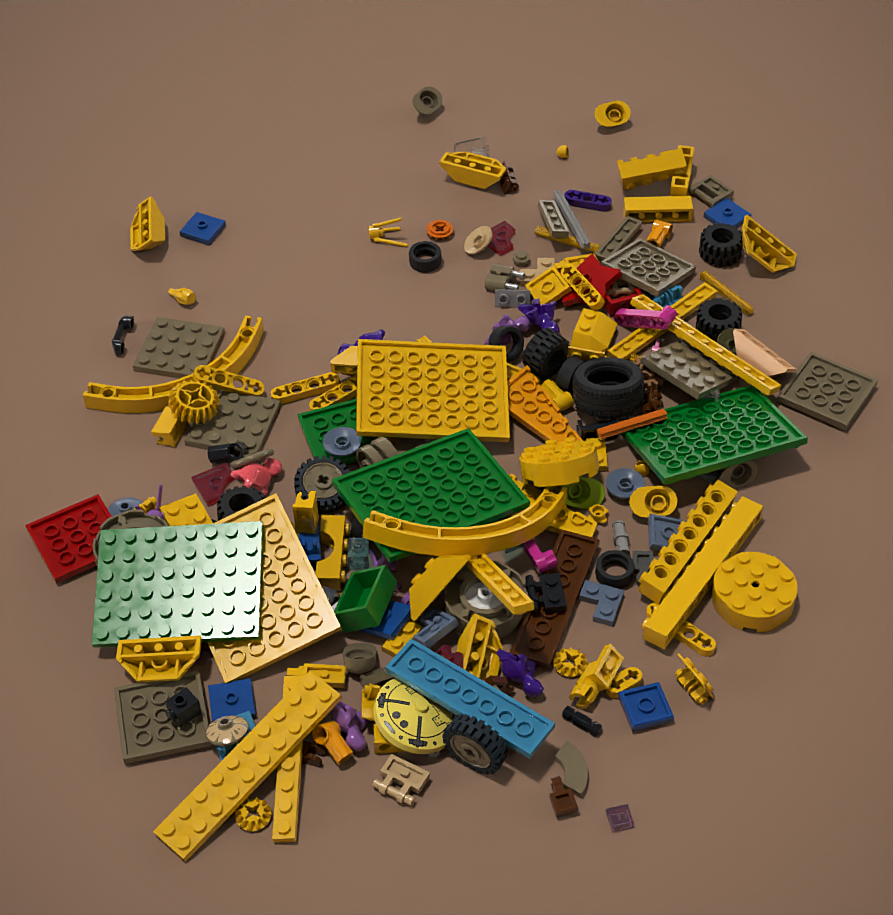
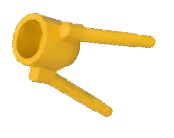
(377, 231)

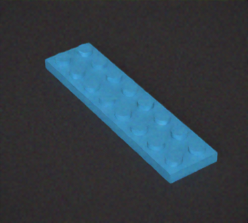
(467, 694)

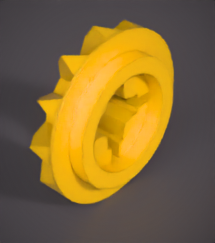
(568, 669)
(253, 822)

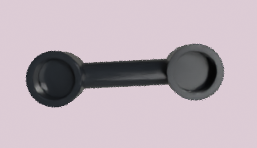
(127, 323)

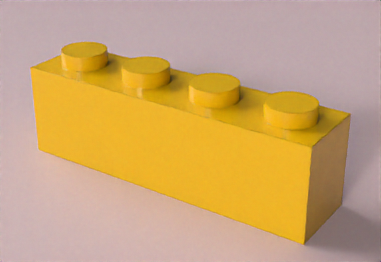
(660, 208)

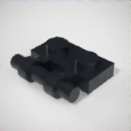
(551, 590)

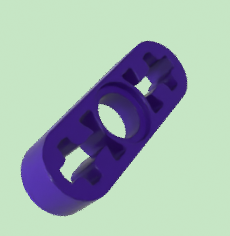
(597, 202)

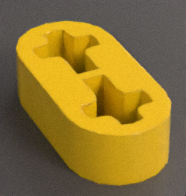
(622, 680)

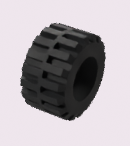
(721, 244)
(717, 316)
(545, 352)
(236, 500)

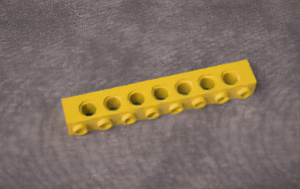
(687, 541)

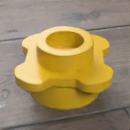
(598, 513)

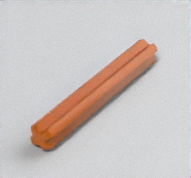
(632, 423)

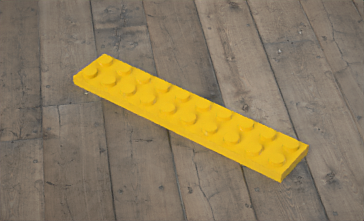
(247, 766)

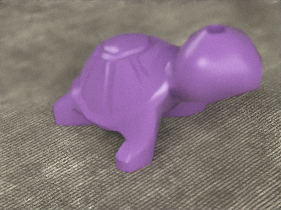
(521, 323)
(350, 724)

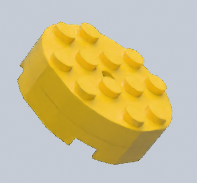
(558, 462)
(754, 591)

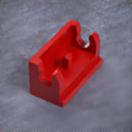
(614, 305)

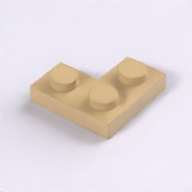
(542, 265)

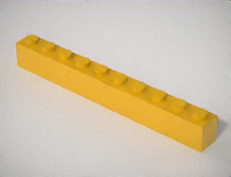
(699, 575)

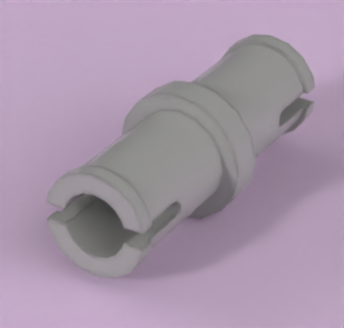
(620, 537)

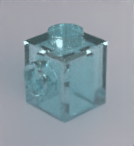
(358, 553)

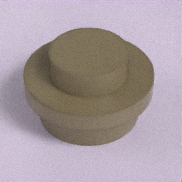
(521, 258)

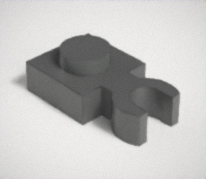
(642, 560)

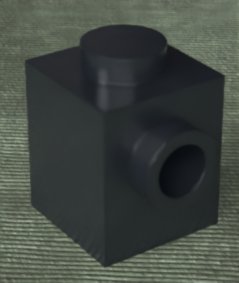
(182, 707)

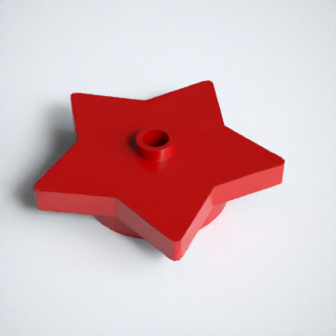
(597, 275)

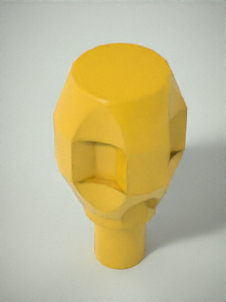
(183, 295)

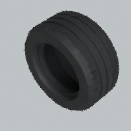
(608, 387)

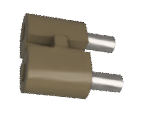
(501, 276)

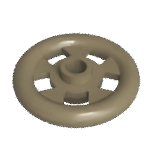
(253, 457)

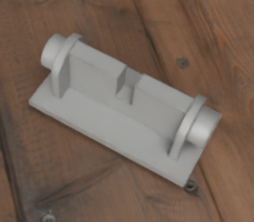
(511, 298)

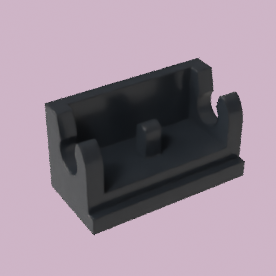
(590, 431)

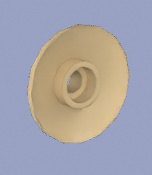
(478, 240)

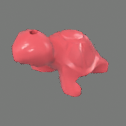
(258, 474)

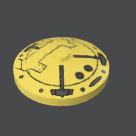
(410, 718)

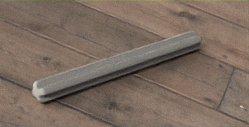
(571, 219)

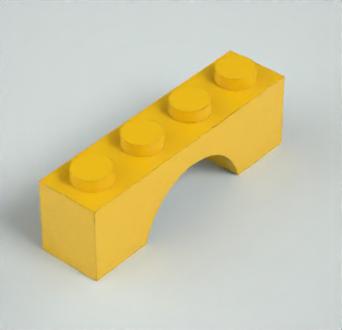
(680, 184)
(333, 534)

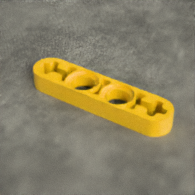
(580, 288)
(229, 379)
(304, 386)
(337, 391)
(691, 642)

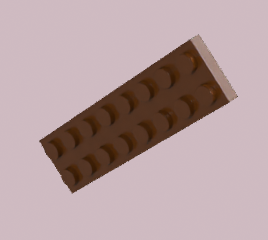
(542, 631)

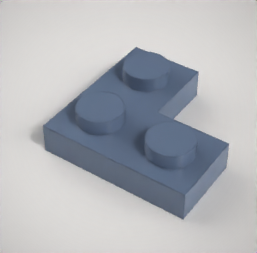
(605, 597)
(436, 625)

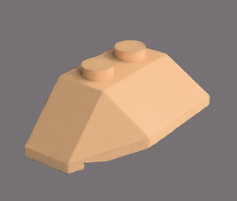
(759, 355)

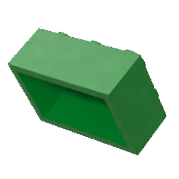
(365, 598)

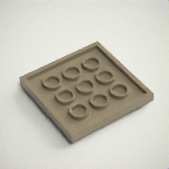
(649, 267)
(177, 347)
(689, 369)
(827, 390)
(237, 419)
(146, 728)

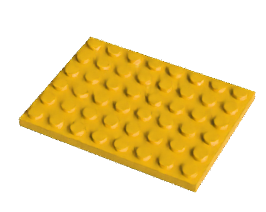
(431, 390)
(292, 599)

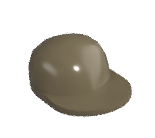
(359, 657)

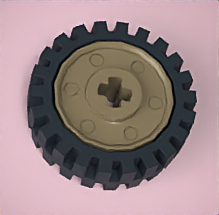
(318, 477)
(475, 744)

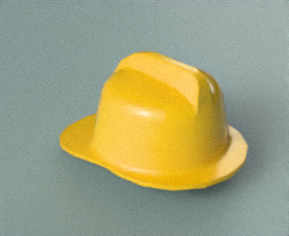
(612, 113)
(653, 500)

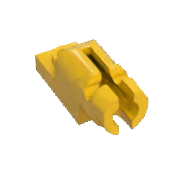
(597, 676)

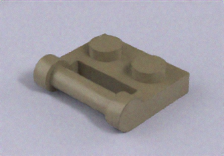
(712, 187)

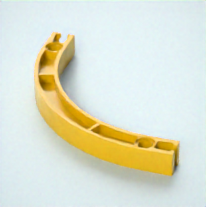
(156, 397)
(466, 540)

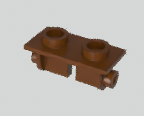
(508, 180)
(652, 400)

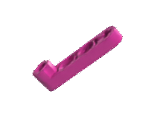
(639, 318)
(541, 561)

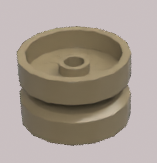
(377, 451)

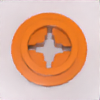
(439, 225)

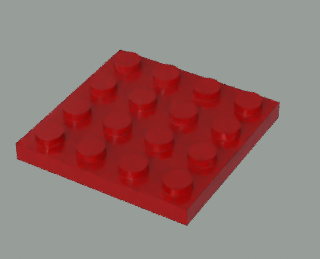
(68, 537)

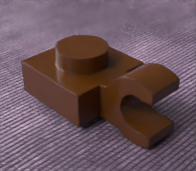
(501, 683)
(562, 799)

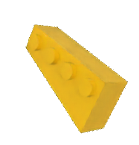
(651, 168)

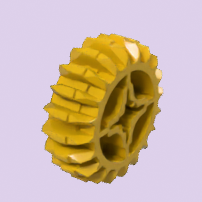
(193, 401)

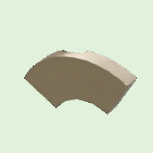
(574, 767)

